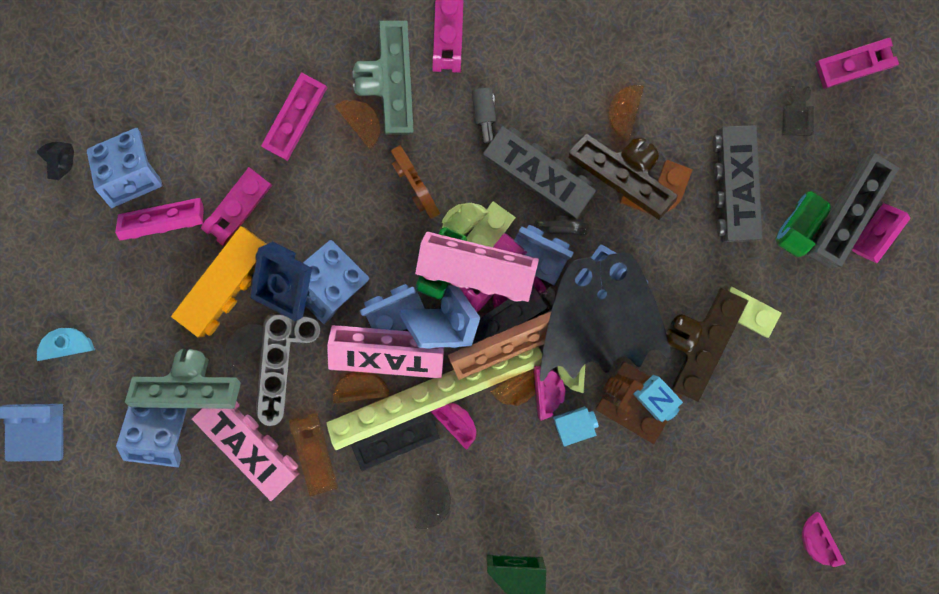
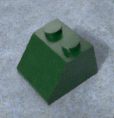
(518, 573)

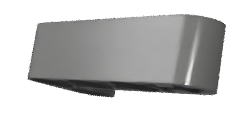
(280, 367)

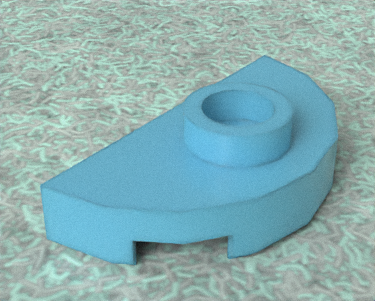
(63, 343)

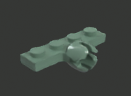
(389, 78)
(184, 386)

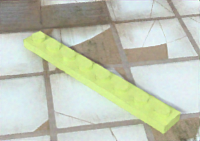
(424, 398)

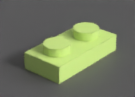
(491, 227)
(757, 315)

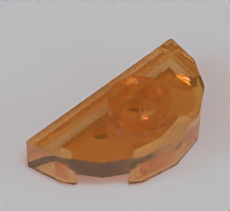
(624, 110)
(362, 120)
(359, 386)
(516, 389)

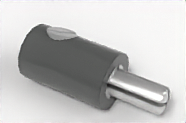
(484, 111)

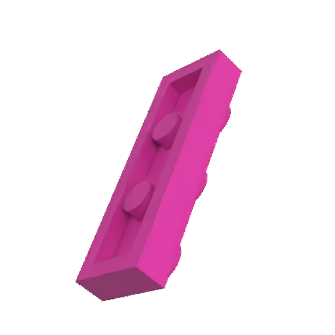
(294, 116)
(159, 219)

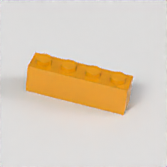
(220, 284)

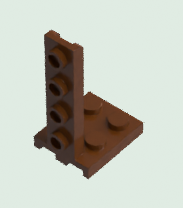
(624, 408)

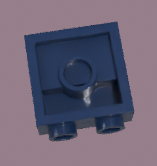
(280, 281)

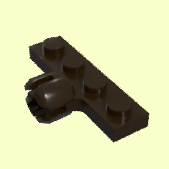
(626, 172)
(704, 342)

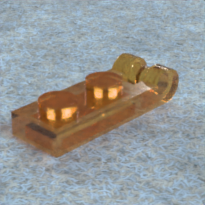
(313, 455)

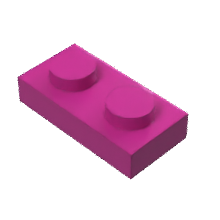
(880, 232)

